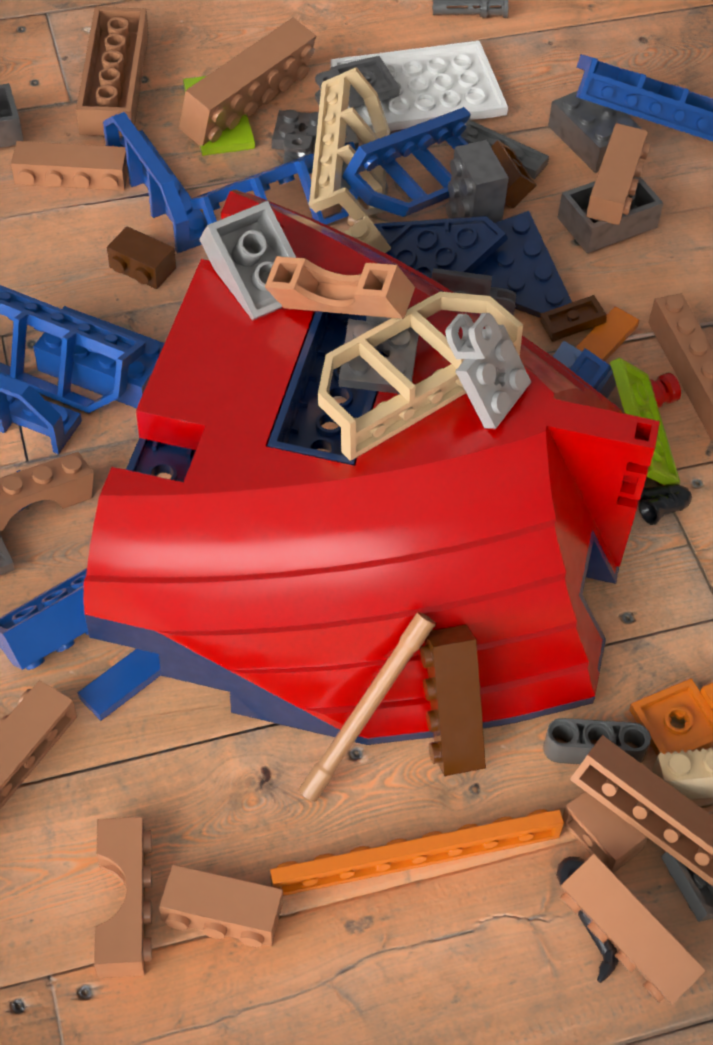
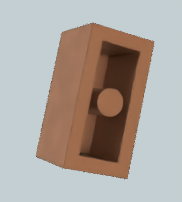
(602, 831)

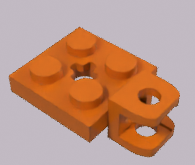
(684, 703)

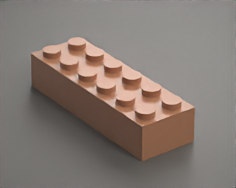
(112, 67)
(247, 82)

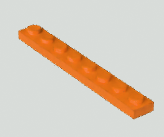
(425, 851)

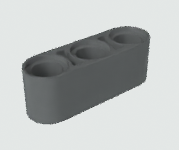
(580, 732)

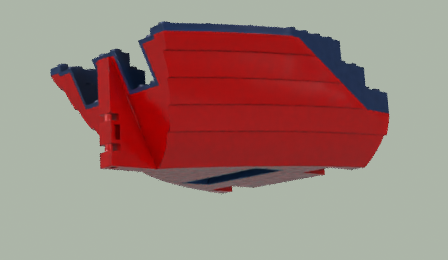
(304, 568)

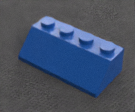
(45, 624)

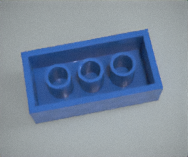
(96, 370)

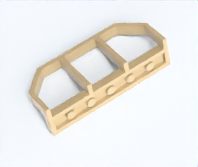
(331, 148)
(416, 400)

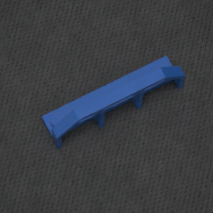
(646, 98)
(403, 143)
(260, 182)
(164, 189)
(72, 330)
(27, 408)

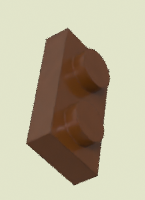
(573, 318)

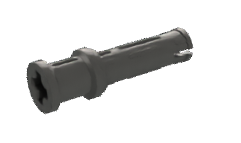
(485, 10)

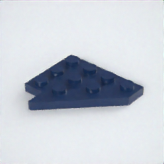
(443, 243)
(525, 268)

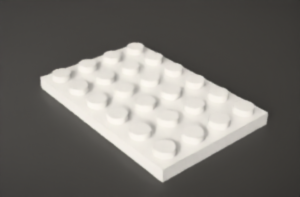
(437, 83)

